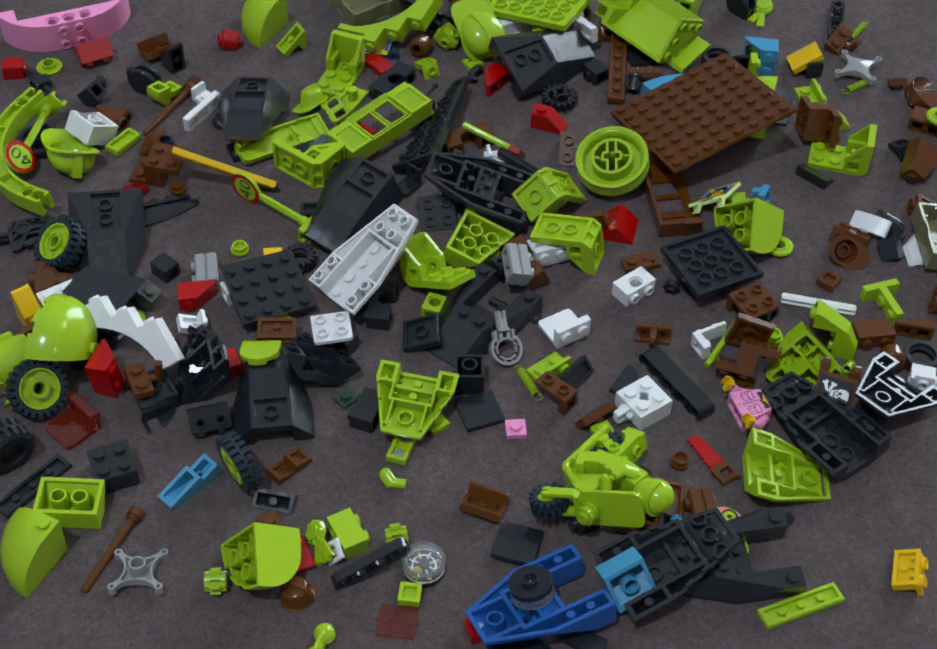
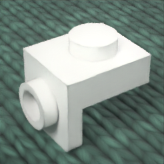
(184, 321)

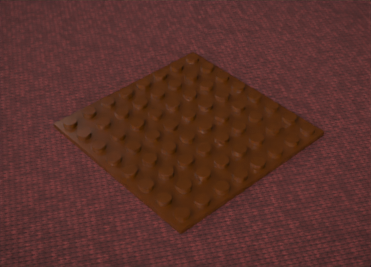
(702, 112)

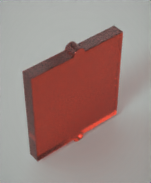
(397, 621)

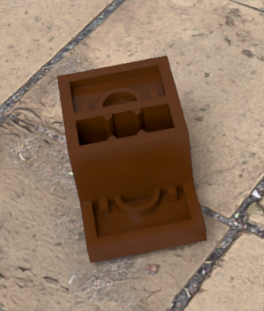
(818, 122)
(157, 166)
(747, 358)

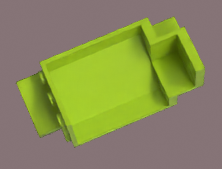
(657, 29)

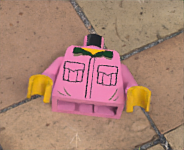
(747, 405)

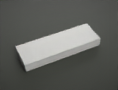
(201, 111)

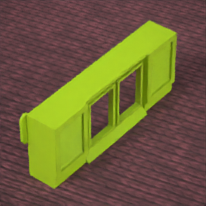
(360, 143)

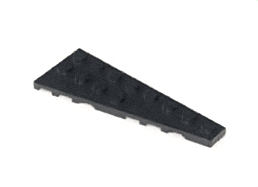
(434, 131)

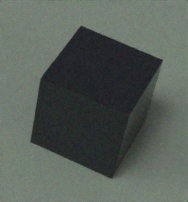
(471, 373)

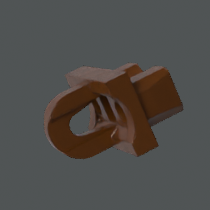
(659, 334)

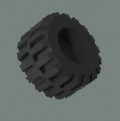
(15, 444)

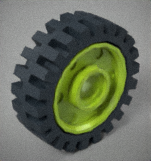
(60, 243)
(21, 388)
(239, 461)

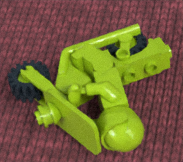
(605, 484)

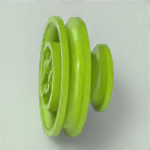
(610, 145)

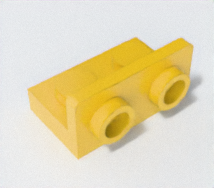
(909, 570)

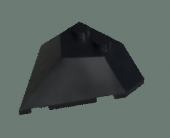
(318, 362)
(203, 369)

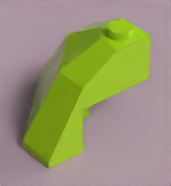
(802, 355)

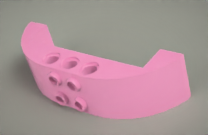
(65, 28)

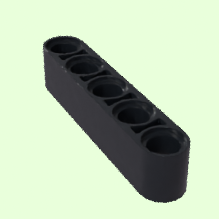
(677, 382)

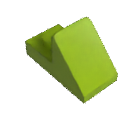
(295, 37)

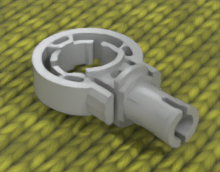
(509, 337)

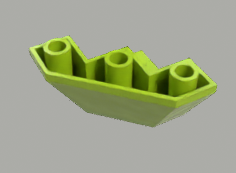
(844, 339)

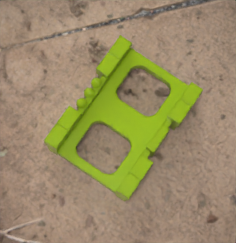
(341, 105)

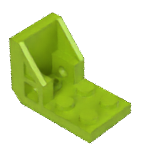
(343, 63)
(846, 159)
(304, 166)
(547, 192)
(573, 233)
(425, 266)

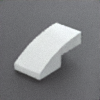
(873, 224)

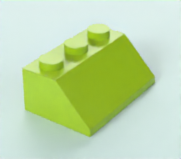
(72, 501)

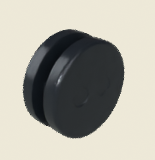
(741, 8)
(143, 76)

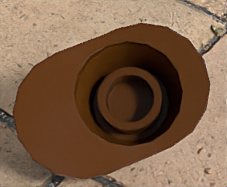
(854, 253)
(297, 595)

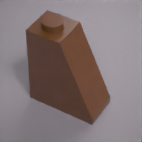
(918, 159)

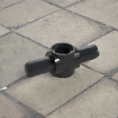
(40, 81)

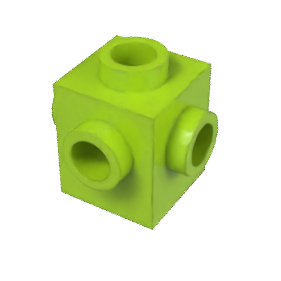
(447, 36)

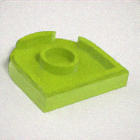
(260, 352)

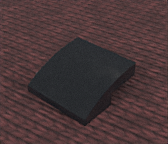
(516, 543)

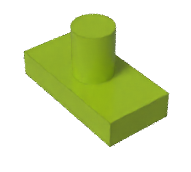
(355, 97)

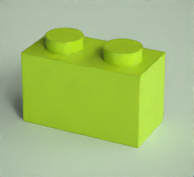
(349, 531)

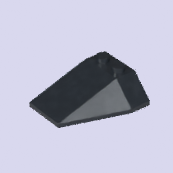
(890, 393)

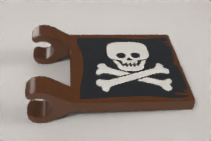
(836, 384)

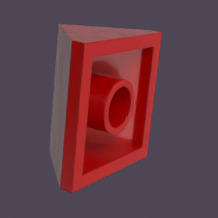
(621, 225)

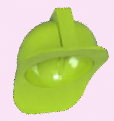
(476, 27)
(67, 152)

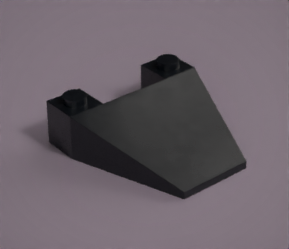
(120, 291)

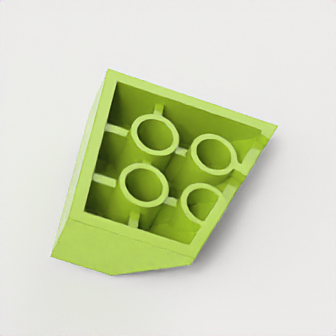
(474, 241)

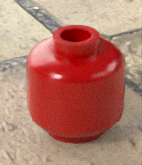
(229, 40)

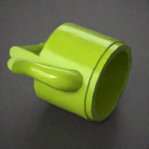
(11, 353)

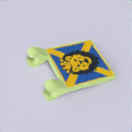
(715, 195)

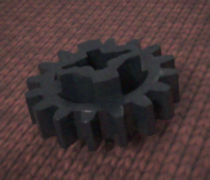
(559, 97)

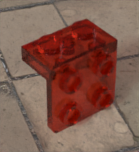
(74, 423)

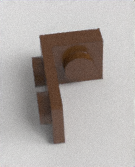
(560, 390)

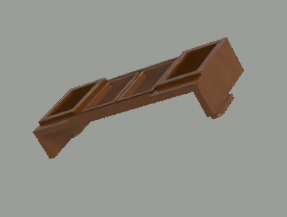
(670, 223)

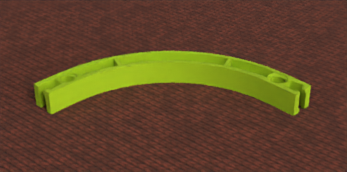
(11, 186)

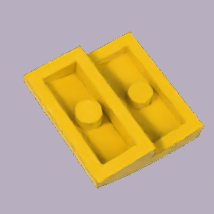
(807, 54)

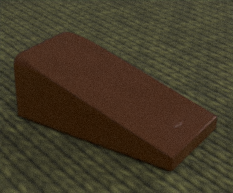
(915, 328)

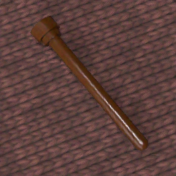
(186, 91)
(134, 515)

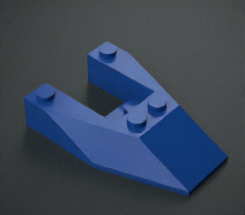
(502, 622)

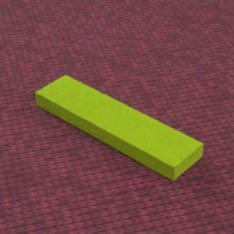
(800, 605)

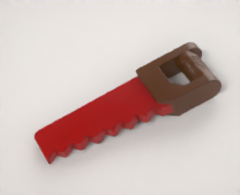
(713, 461)

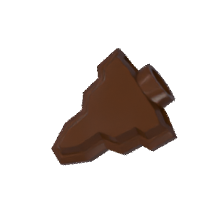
(118, 116)
(46, 277)

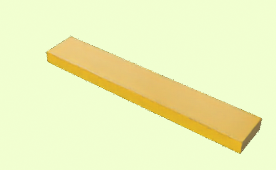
(220, 167)

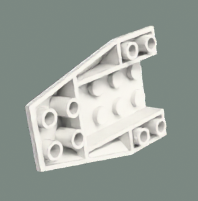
(365, 259)

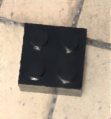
(115, 465)

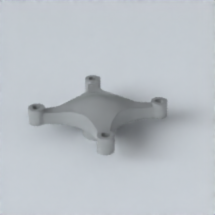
(858, 67)
(138, 571)

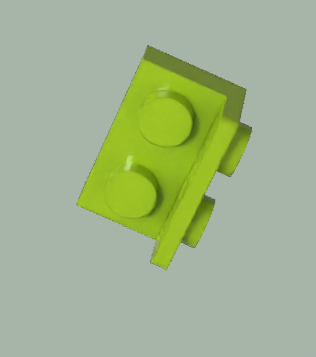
(813, 92)
(553, 363)

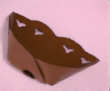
(919, 96)

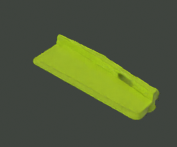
(292, 133)

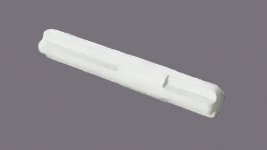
(807, 302)

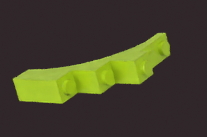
(376, 35)

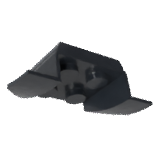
(159, 406)

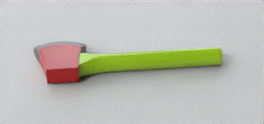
(493, 139)

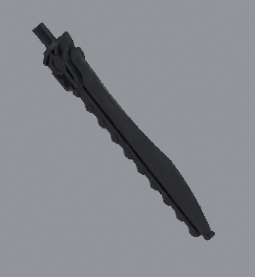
(23, 233)

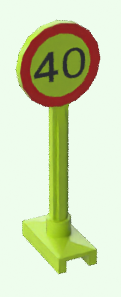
(19, 154)
(249, 190)

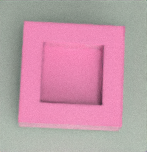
(515, 429)

